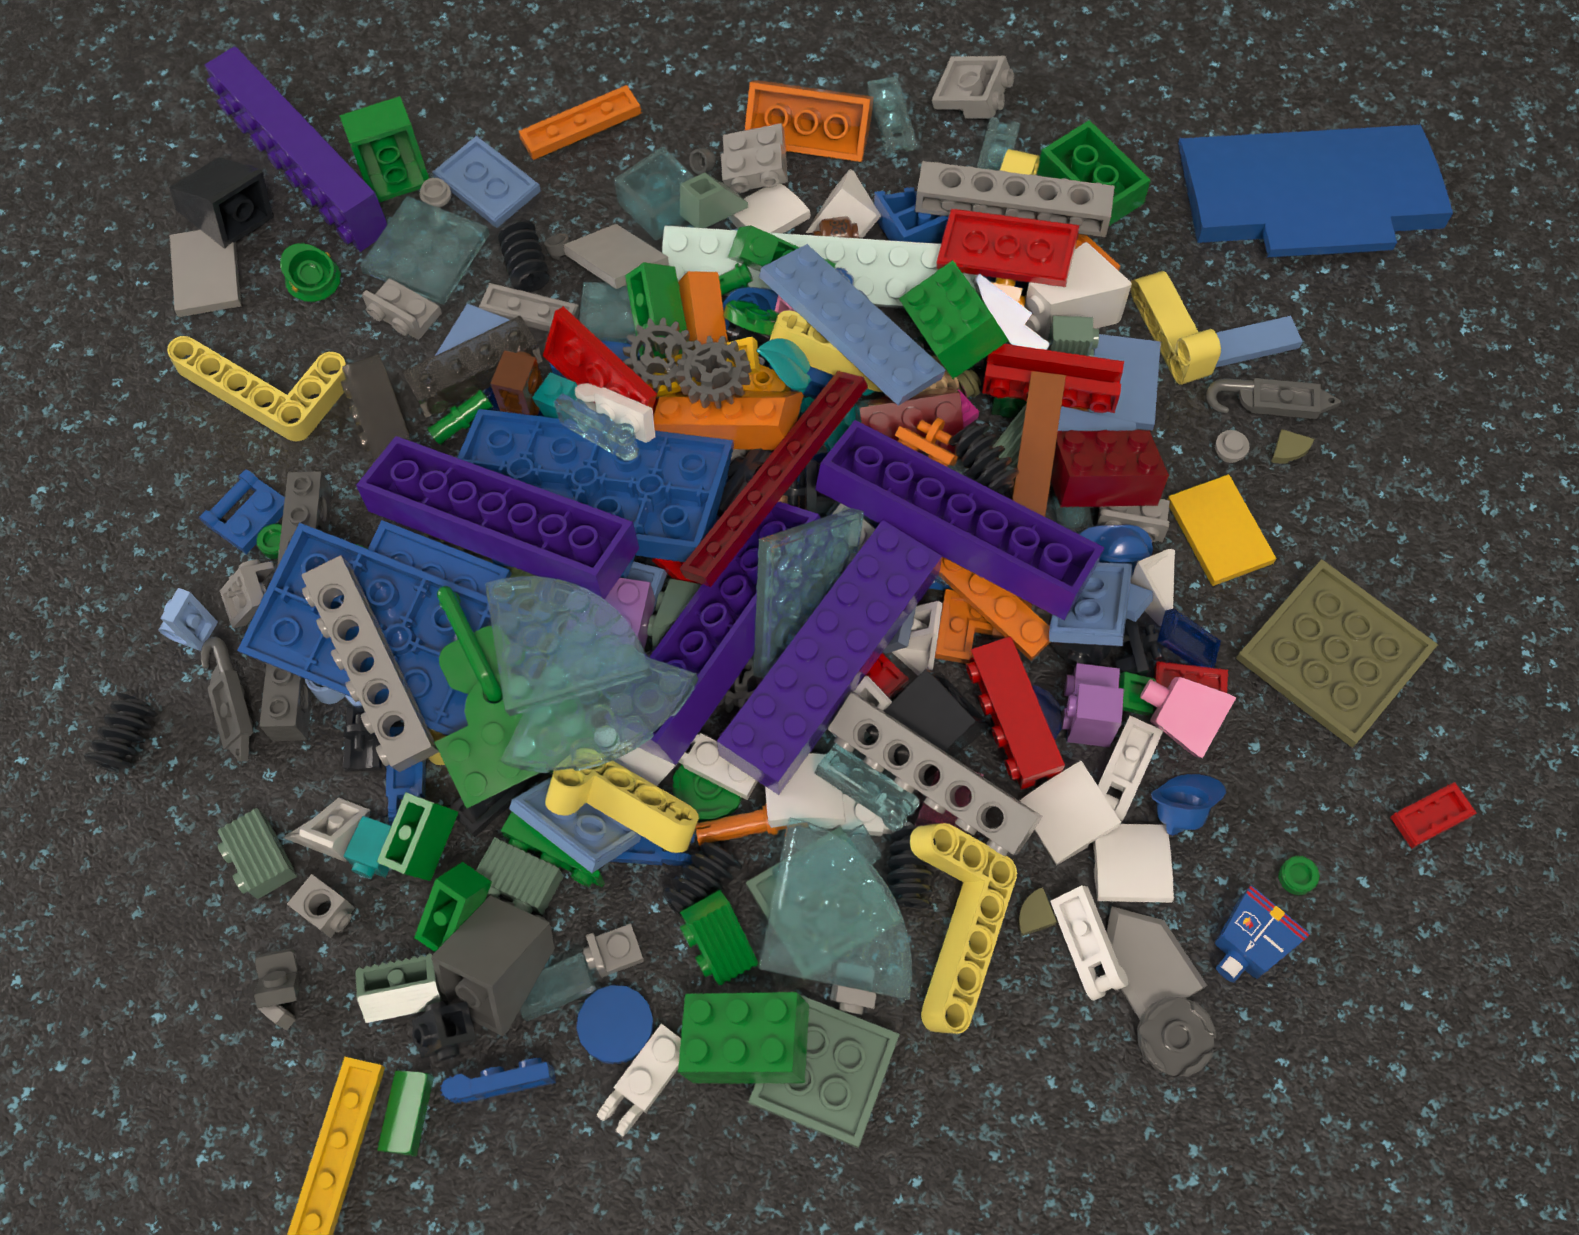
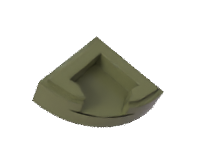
(1290, 447)
(1035, 913)

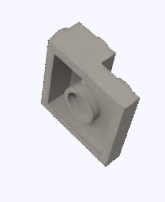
(974, 85)
(754, 158)

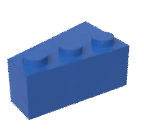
(904, 224)

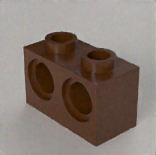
(516, 383)

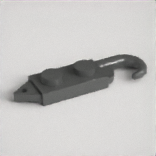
(1275, 397)
(228, 700)

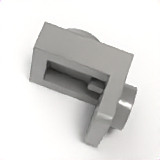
(852, 999)

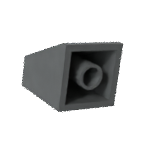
(493, 962)

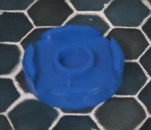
(615, 1024)

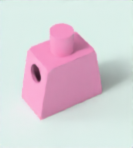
(1188, 712)

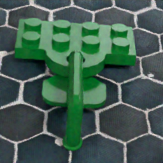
(476, 750)

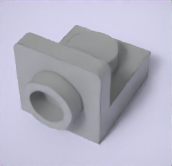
(613, 950)

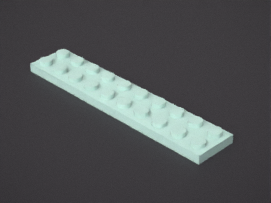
(879, 267)

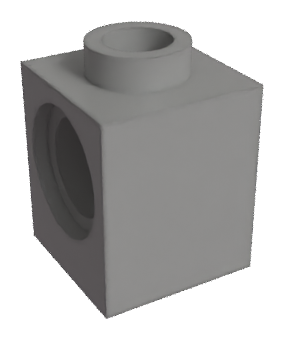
(311, 896)

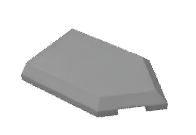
(1150, 959)

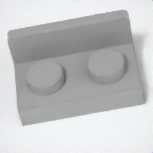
(402, 309)
(1149, 518)
(245, 591)

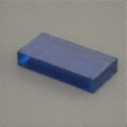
(1188, 639)

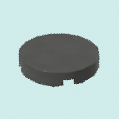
(1176, 1036)

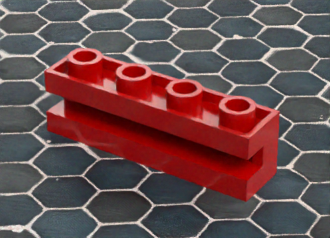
(1089, 380)
(1015, 713)

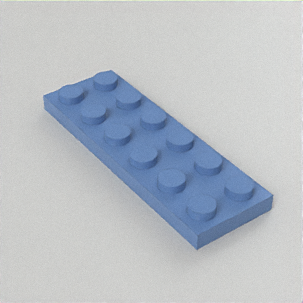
(852, 324)

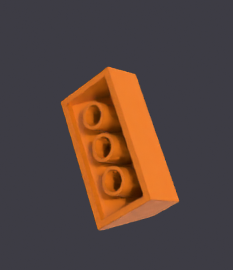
(812, 118)
(752, 421)

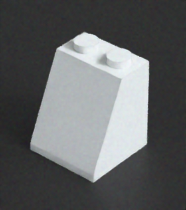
(1091, 291)

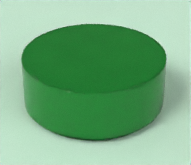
(269, 540)
(1299, 875)

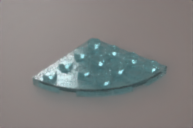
(795, 576)
(558, 642)
(600, 723)
(834, 917)

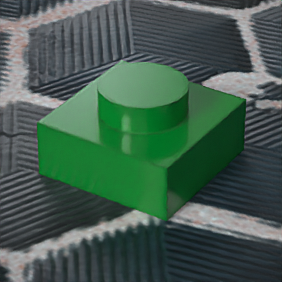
(1133, 687)

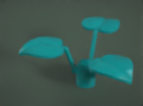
(792, 368)

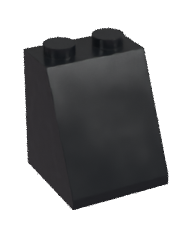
(223, 200)
(936, 713)

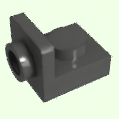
(277, 977)

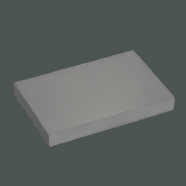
(613, 254)
(203, 274)

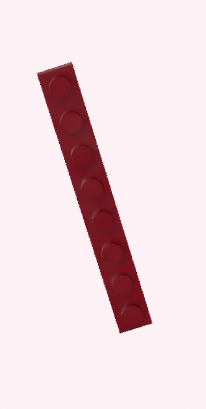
(773, 479)

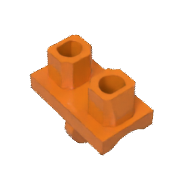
(934, 433)

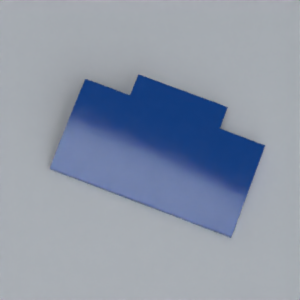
(1315, 188)
(665, 491)
(401, 585)

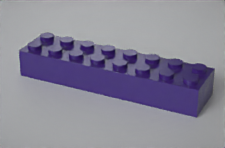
(296, 149)
(499, 516)
(959, 519)
(716, 636)
(829, 657)

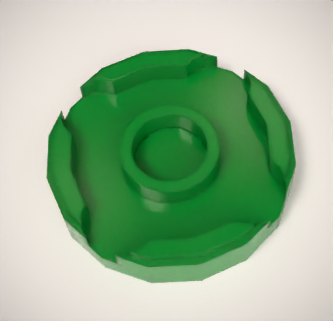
(750, 317)
(704, 796)

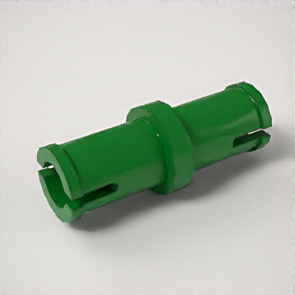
(459, 417)

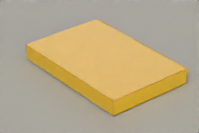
(1221, 530)

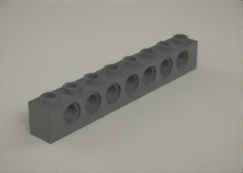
(286, 695)

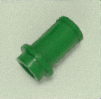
(735, 278)

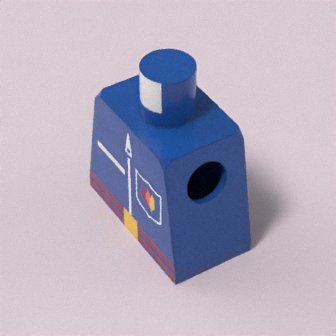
(1256, 936)

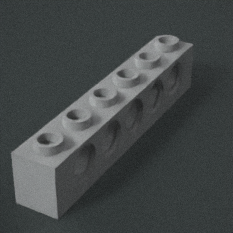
(1014, 195)
(415, 741)
(1018, 819)

